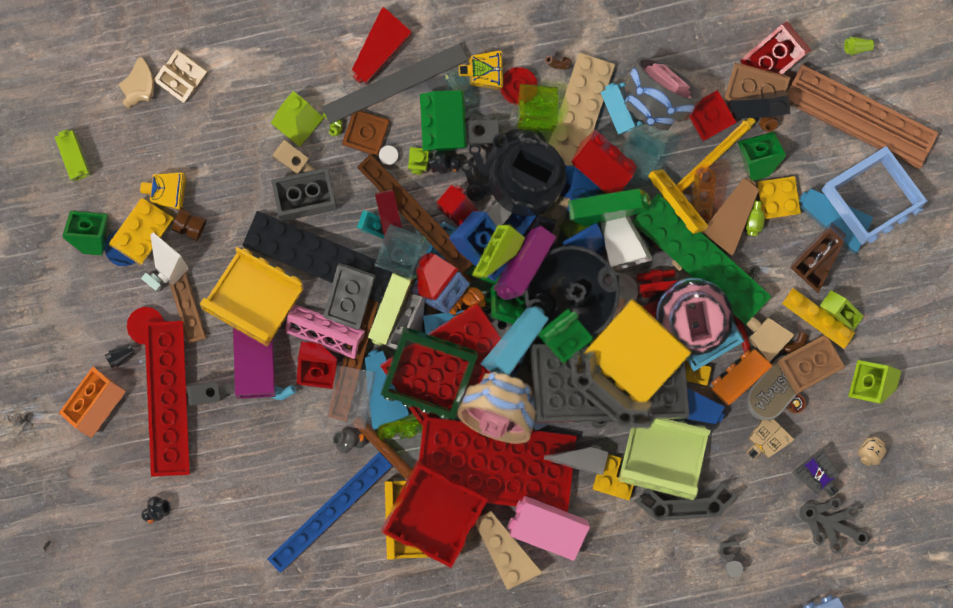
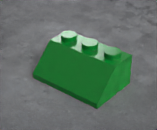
(443, 120)

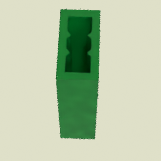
(608, 207)

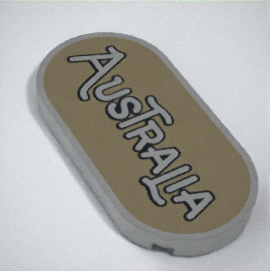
(770, 394)

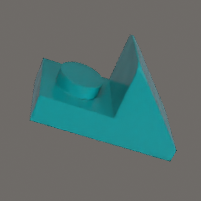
(371, 224)

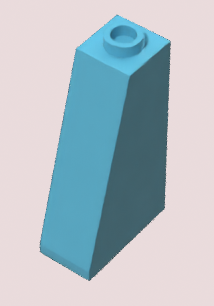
(515, 342)

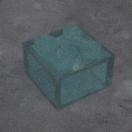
(400, 251)

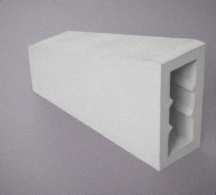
(624, 244)

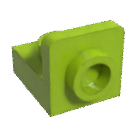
(418, 161)

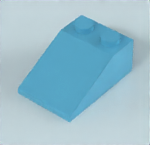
(734, 339)

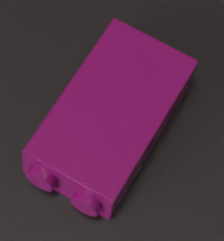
(524, 264)
(253, 367)

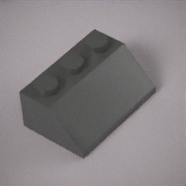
(304, 194)

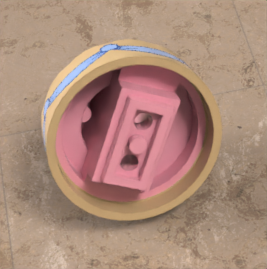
(499, 408)

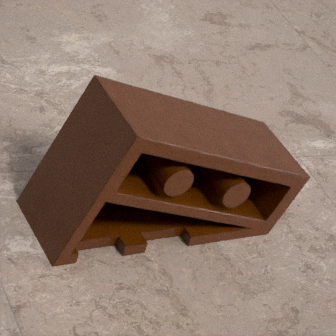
(818, 257)

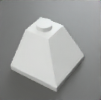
(167, 261)

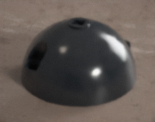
(558, 280)

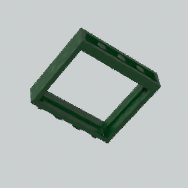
(439, 345)

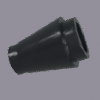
(119, 355)

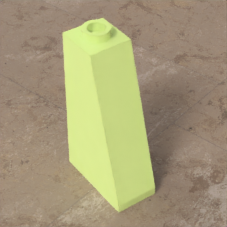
(390, 308)

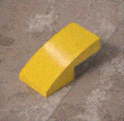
(700, 376)

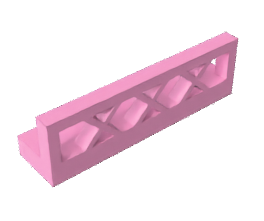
(311, 320)

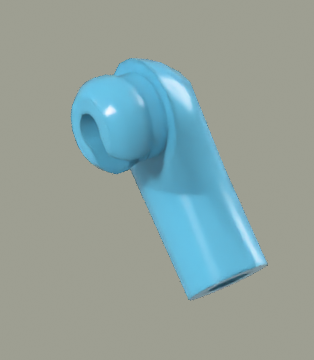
(283, 393)

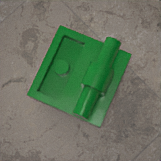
(505, 309)
(565, 336)

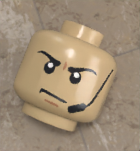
(872, 451)

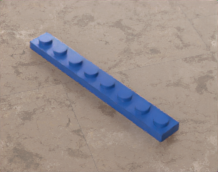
(329, 512)

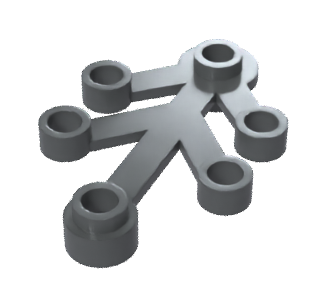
(831, 523)

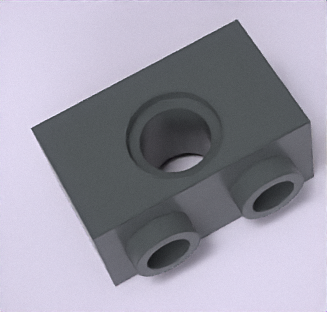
(490, 126)

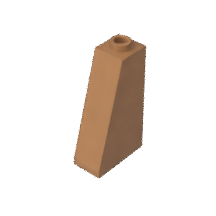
(730, 219)

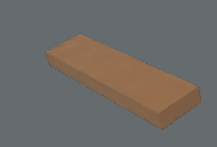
(188, 310)

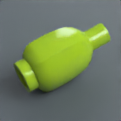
(755, 219)

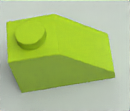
(841, 310)

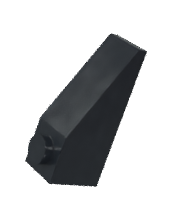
(761, 105)

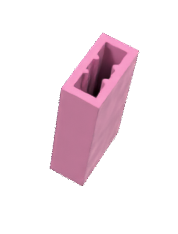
(548, 528)

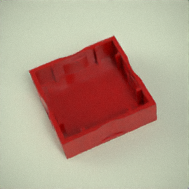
(434, 514)

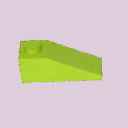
(500, 249)

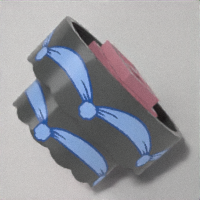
(660, 94)

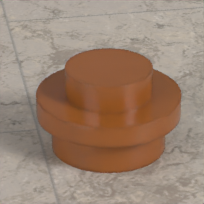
(768, 123)

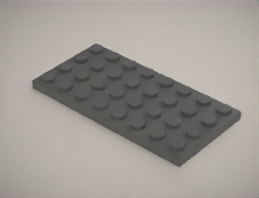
(560, 401)

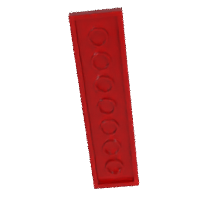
(167, 398)

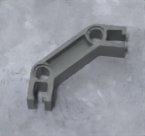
(607, 395)
(687, 508)

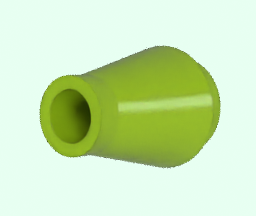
(858, 45)

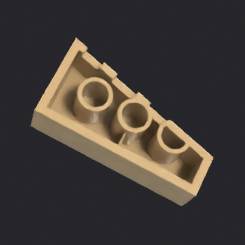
(507, 554)

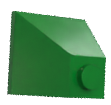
(761, 155)
(86, 231)

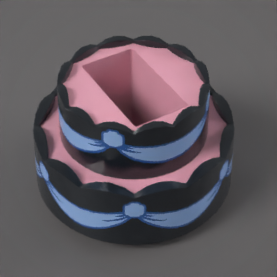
(711, 311)

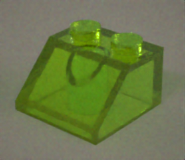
(537, 108)

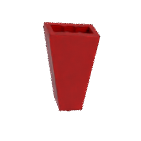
(380, 46)

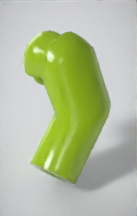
(335, 128)

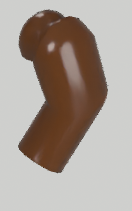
(556, 64)

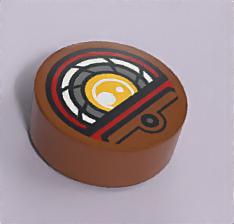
(797, 404)

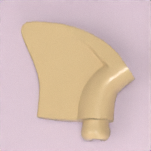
(138, 85)

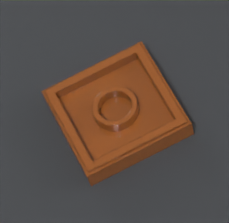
(366, 133)

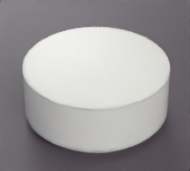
(388, 155)

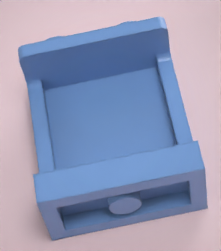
(449, 295)

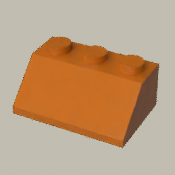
(740, 376)
(92, 402)

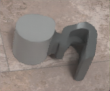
(732, 566)

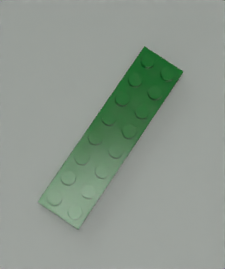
(701, 258)

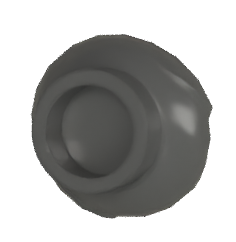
(347, 440)

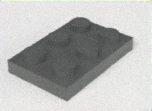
(349, 296)

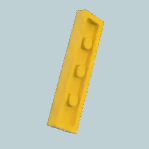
(678, 201)
(818, 318)

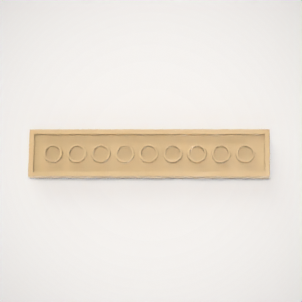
(577, 119)

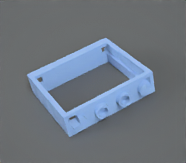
(900, 177)

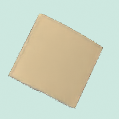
(181, 75)

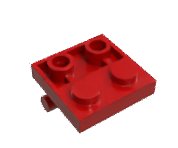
(656, 279)

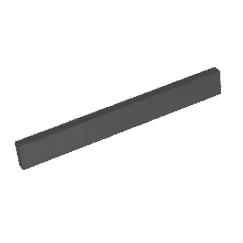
(394, 83)

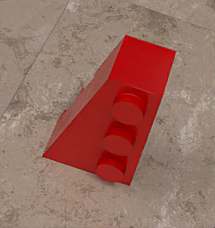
(455, 204)

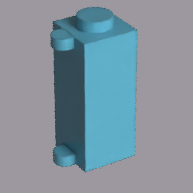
(614, 99)

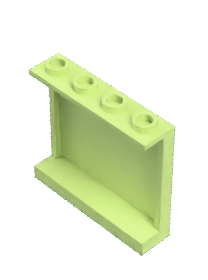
(665, 457)

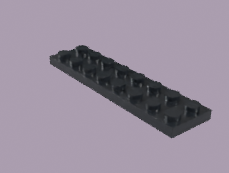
(310, 252)

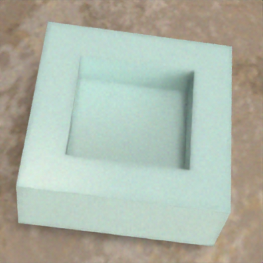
(153, 281)

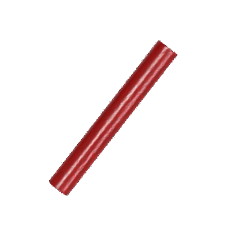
(746, 346)

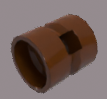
(189, 224)

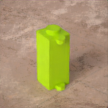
(72, 155)

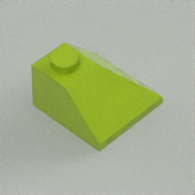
(296, 119)
(873, 382)

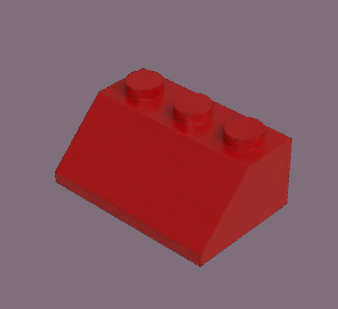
(603, 163)

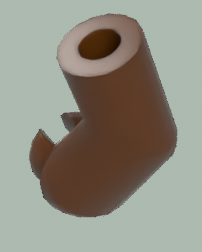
(800, 342)

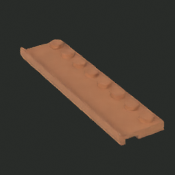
(860, 117)

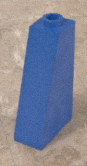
(703, 409)

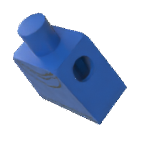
(578, 185)

